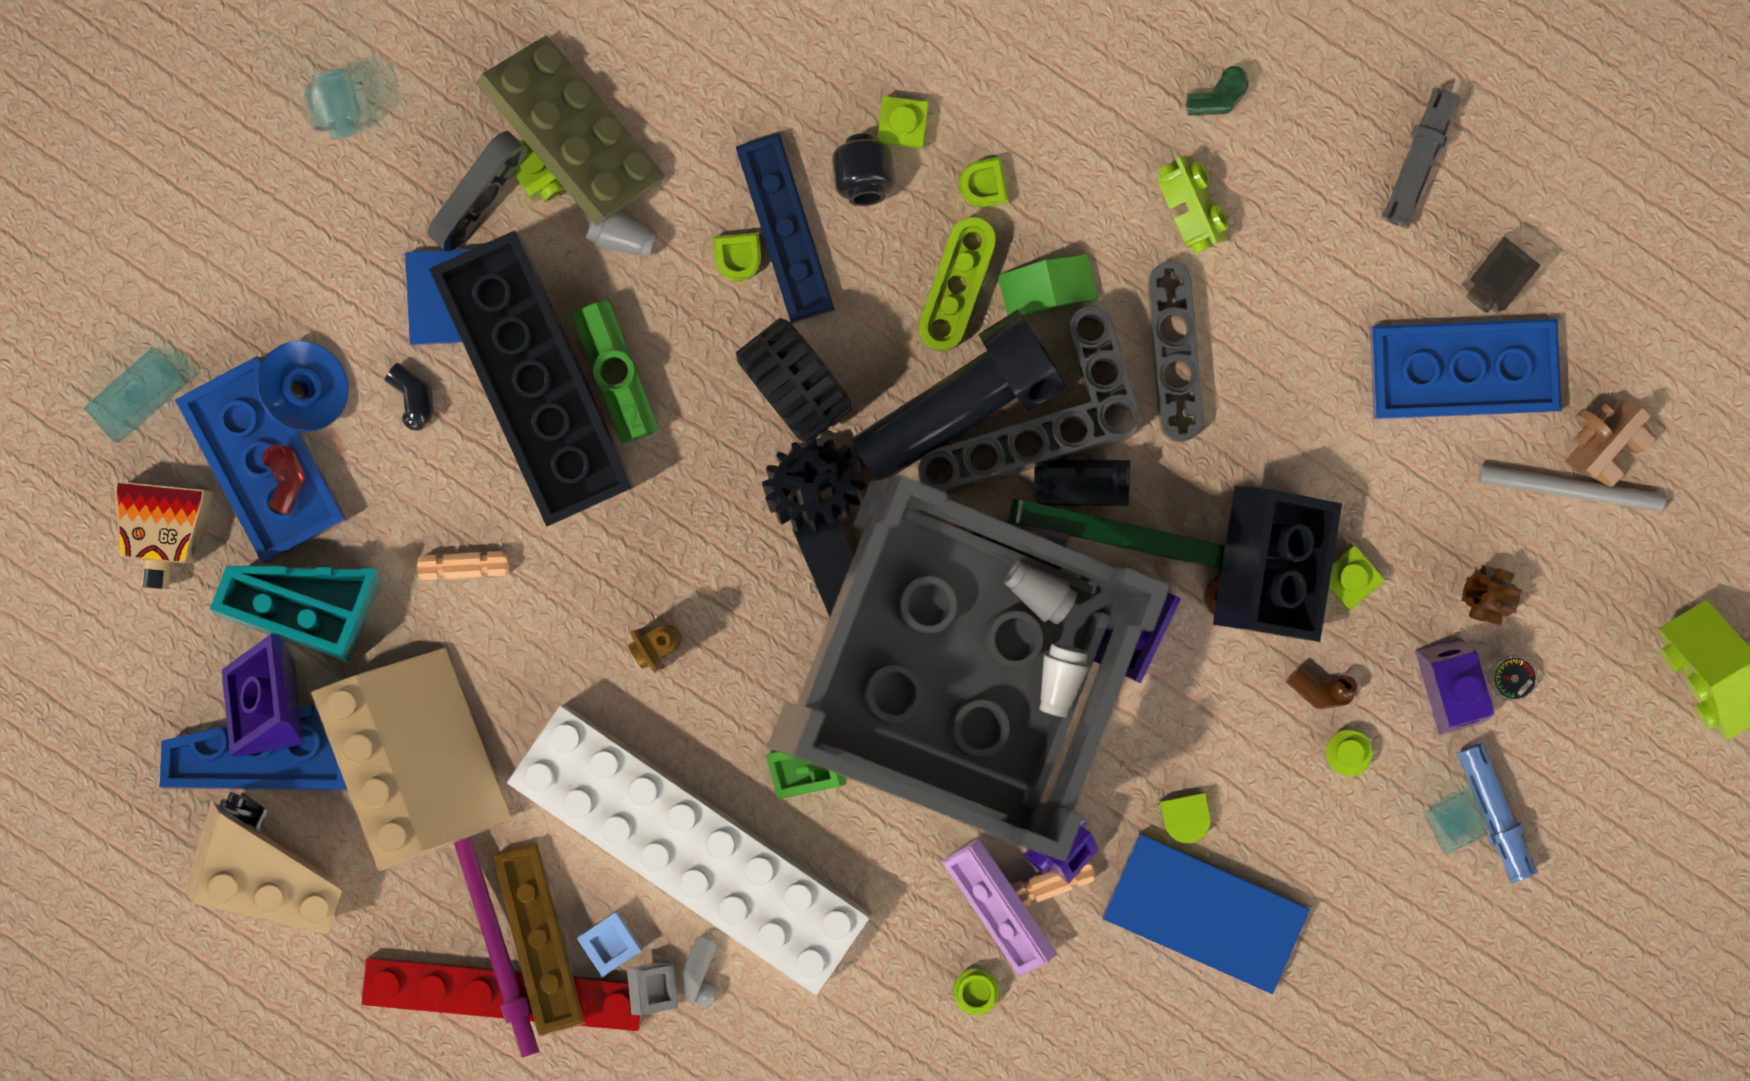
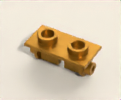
(654, 646)

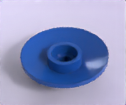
(312, 369)

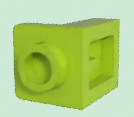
(537, 178)

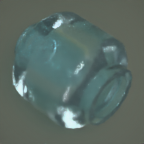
(336, 103)

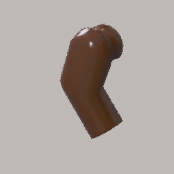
(1325, 692)

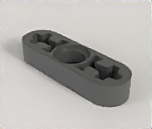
(477, 191)

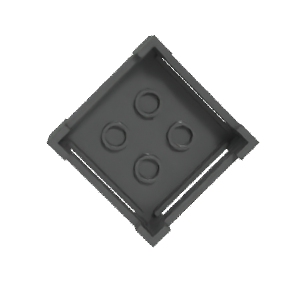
(940, 668)

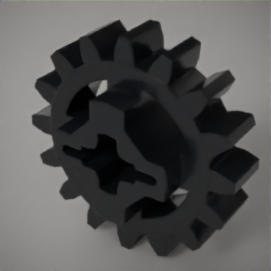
(813, 485)

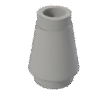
(622, 234)
(1042, 592)

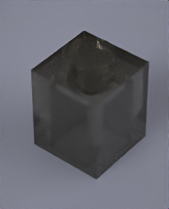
(1499, 276)

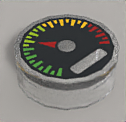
(1513, 678)

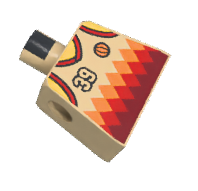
(160, 527)

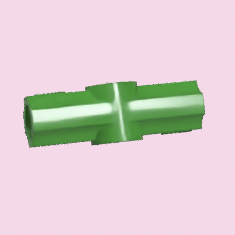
(605, 343)

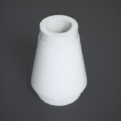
(1061, 678)

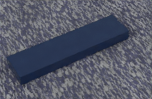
(785, 228)

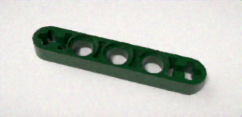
(1118, 533)

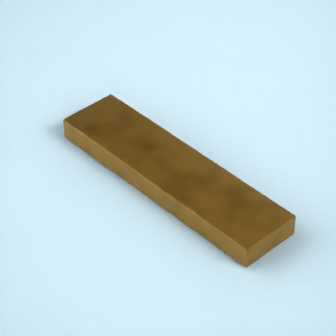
(538, 939)

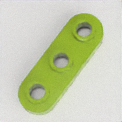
(961, 263)

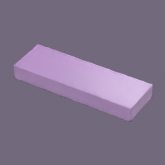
(999, 907)

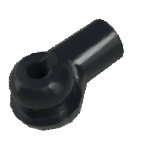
(417, 397)

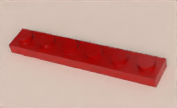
(477, 992)

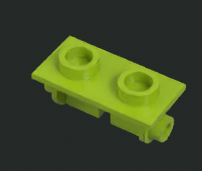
(1190, 187)

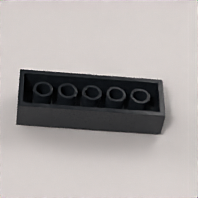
(532, 377)

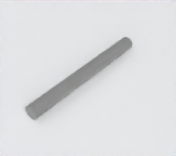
(1571, 488)

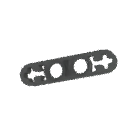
(1180, 351)

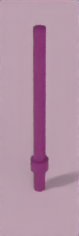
(516, 1009)

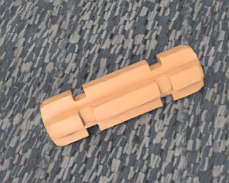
(463, 565)
(1050, 884)

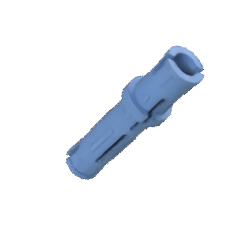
(1494, 805)

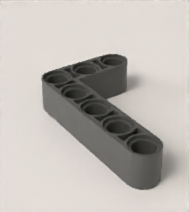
(1048, 427)

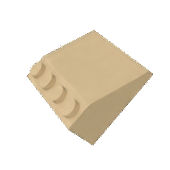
(411, 757)

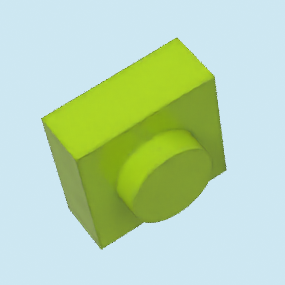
(902, 122)
(1353, 578)

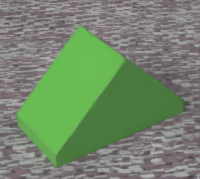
(1048, 285)
(796, 777)

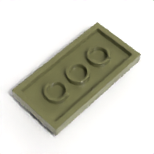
(570, 129)

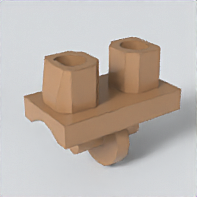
(1605, 436)

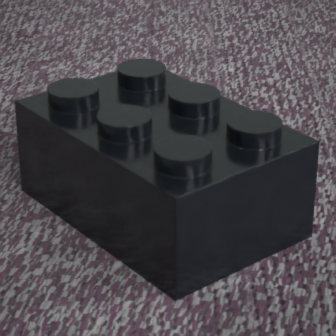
(1277, 563)

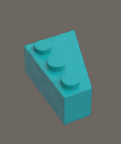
(303, 606)

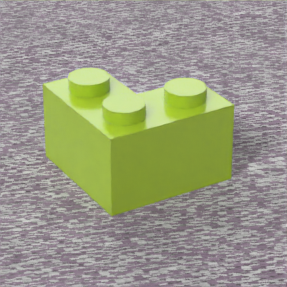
(1715, 667)

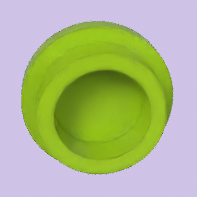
(1348, 752)
(976, 991)

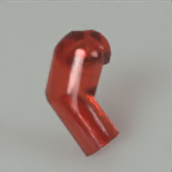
(288, 475)

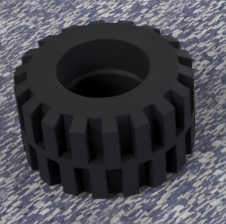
(794, 380)

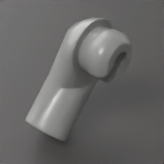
(695, 971)

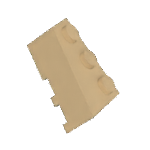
(258, 878)

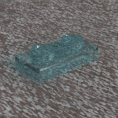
(135, 395)

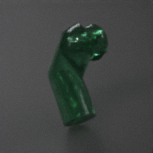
(1223, 96)

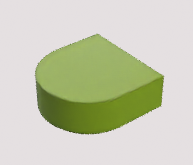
(984, 184)
(737, 256)
(1186, 817)

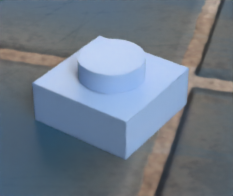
(609, 943)

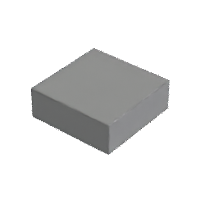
(652, 988)

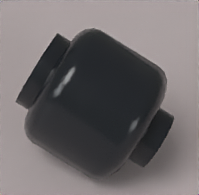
(863, 170)

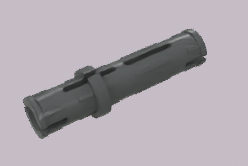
(1421, 156)

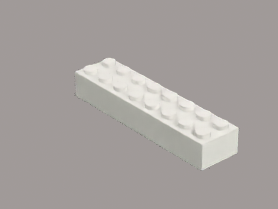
(689, 848)

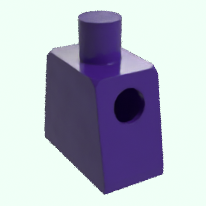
(1455, 685)

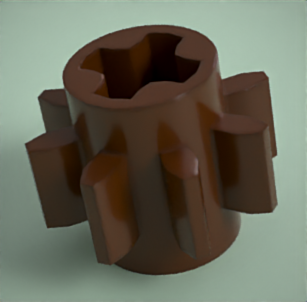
(1491, 595)

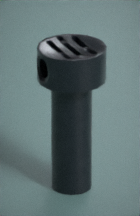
(1009, 369)

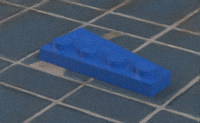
(205, 762)

